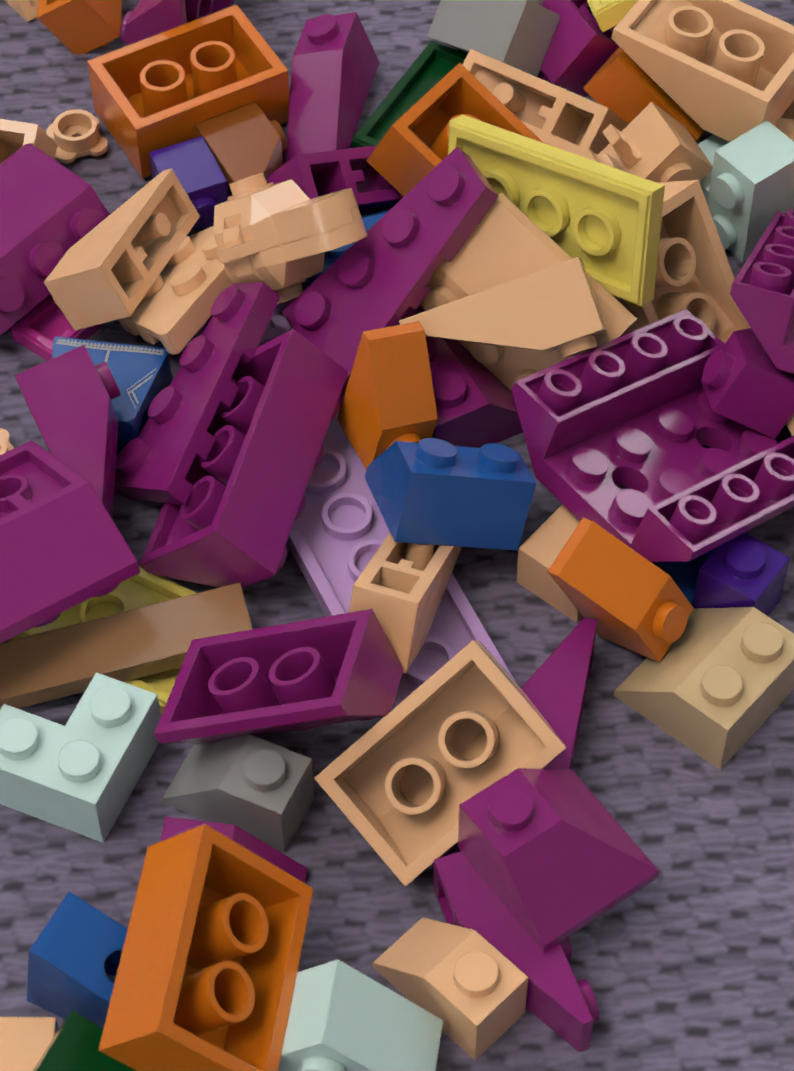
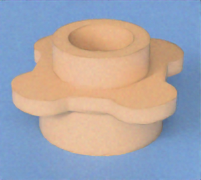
(76, 136)

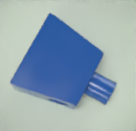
(76, 961)

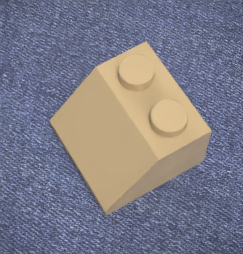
(715, 680)

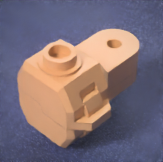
(281, 234)

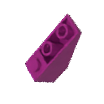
(552, 989)

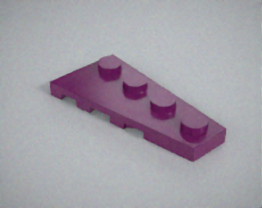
(393, 264)
(176, 432)

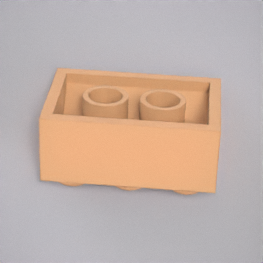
(499, 251)
(434, 753)

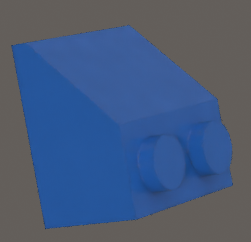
(452, 493)

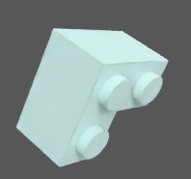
(748, 184)
(80, 770)
(355, 1025)

